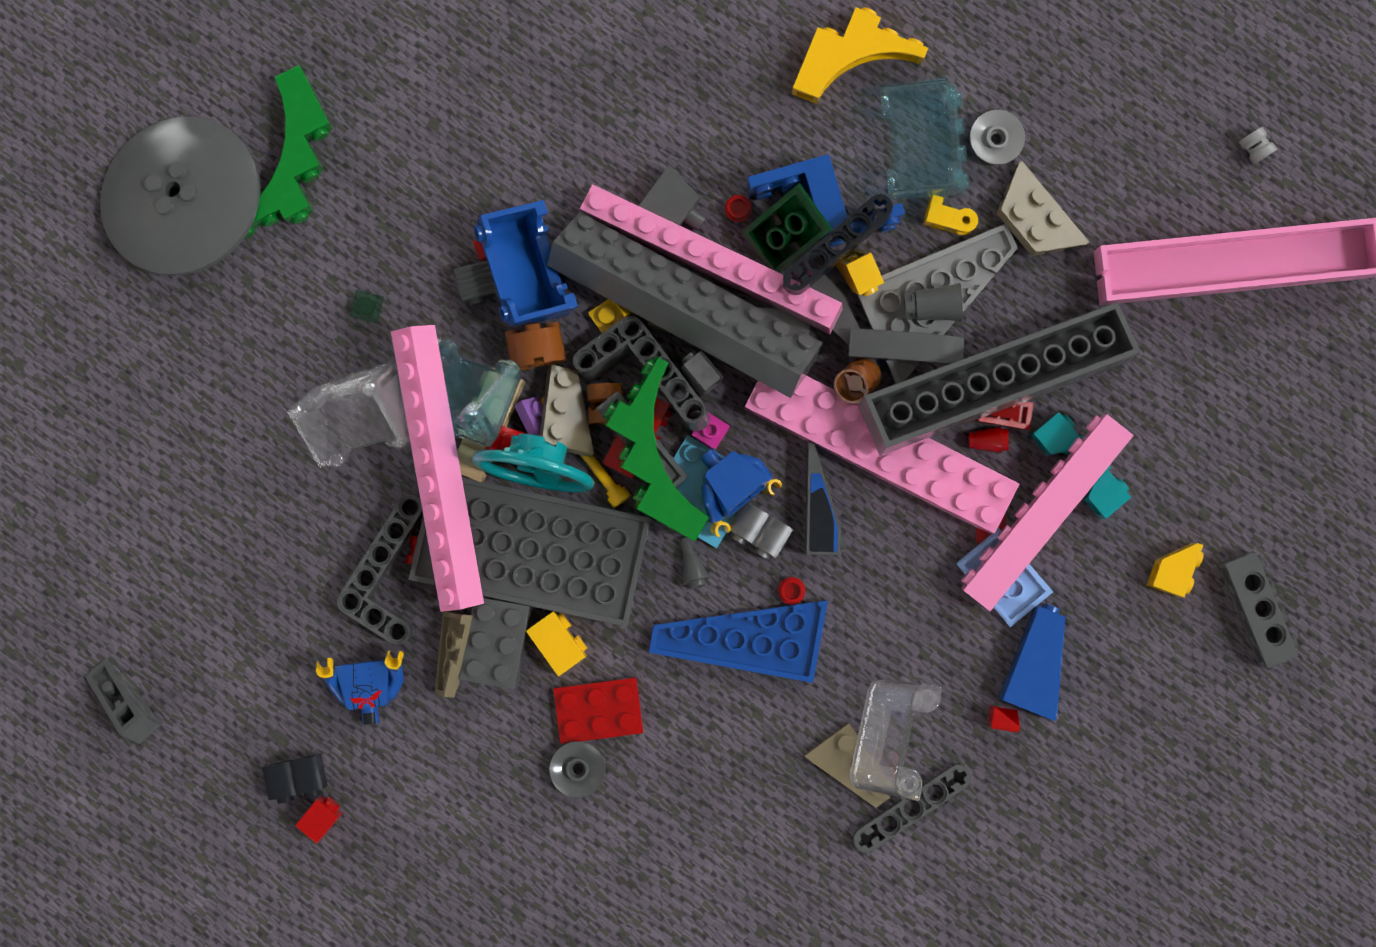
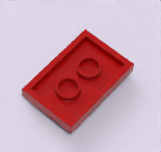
(598, 710)

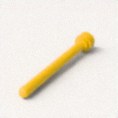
(615, 492)

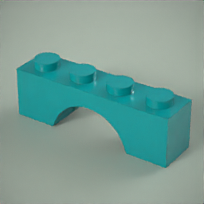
(1056, 437)

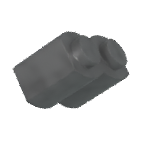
(700, 372)
(760, 529)

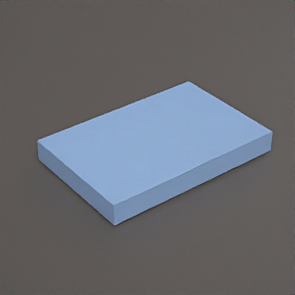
(1023, 594)

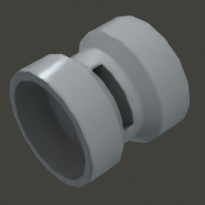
(1260, 151)

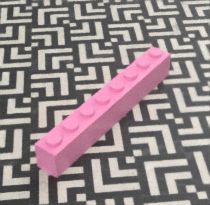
(1046, 511)

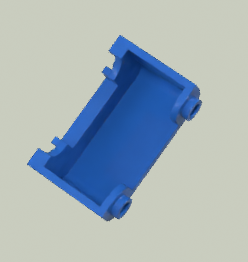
(518, 261)

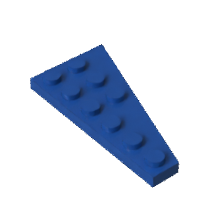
(760, 641)

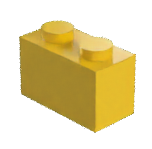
(557, 642)

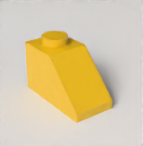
(860, 272)

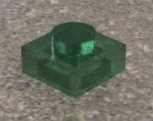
(367, 306)

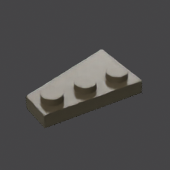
(564, 412)
(451, 652)
(836, 758)

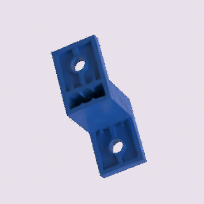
(822, 187)

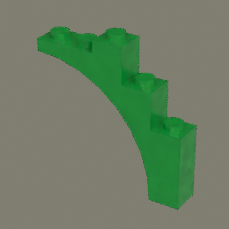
(298, 161)
(636, 422)

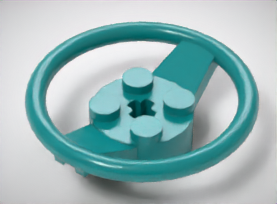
(537, 457)

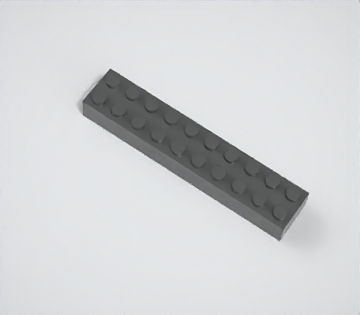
(684, 304)
(998, 378)

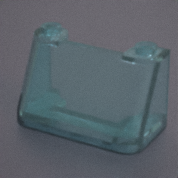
(477, 394)

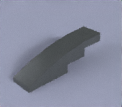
(905, 346)

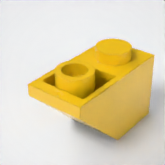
(1175, 570)

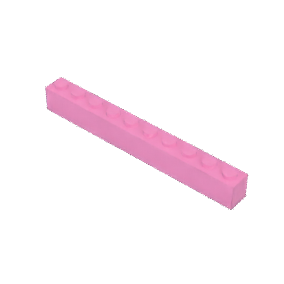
(710, 258)
(437, 467)

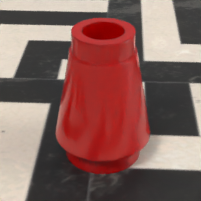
(990, 440)

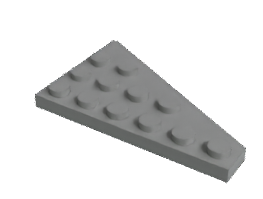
(967, 263)

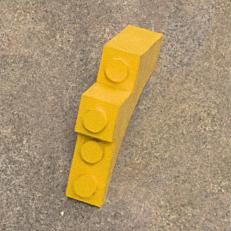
(862, 42)

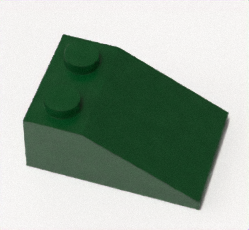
(787, 230)

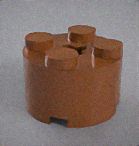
(536, 345)

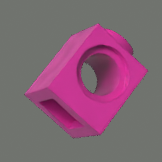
(713, 433)

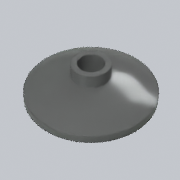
(566, 779)

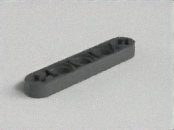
(903, 820)

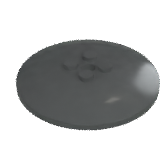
(207, 215)

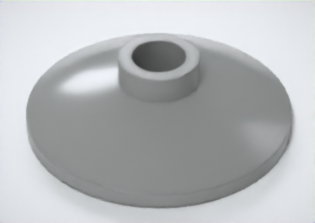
(1006, 127)

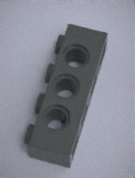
(1284, 644)

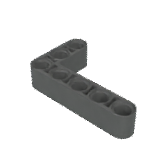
(637, 345)
(379, 570)

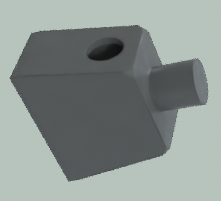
(674, 200)

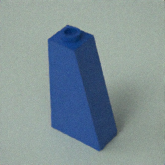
(1036, 668)

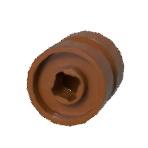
(857, 380)
(596, 395)

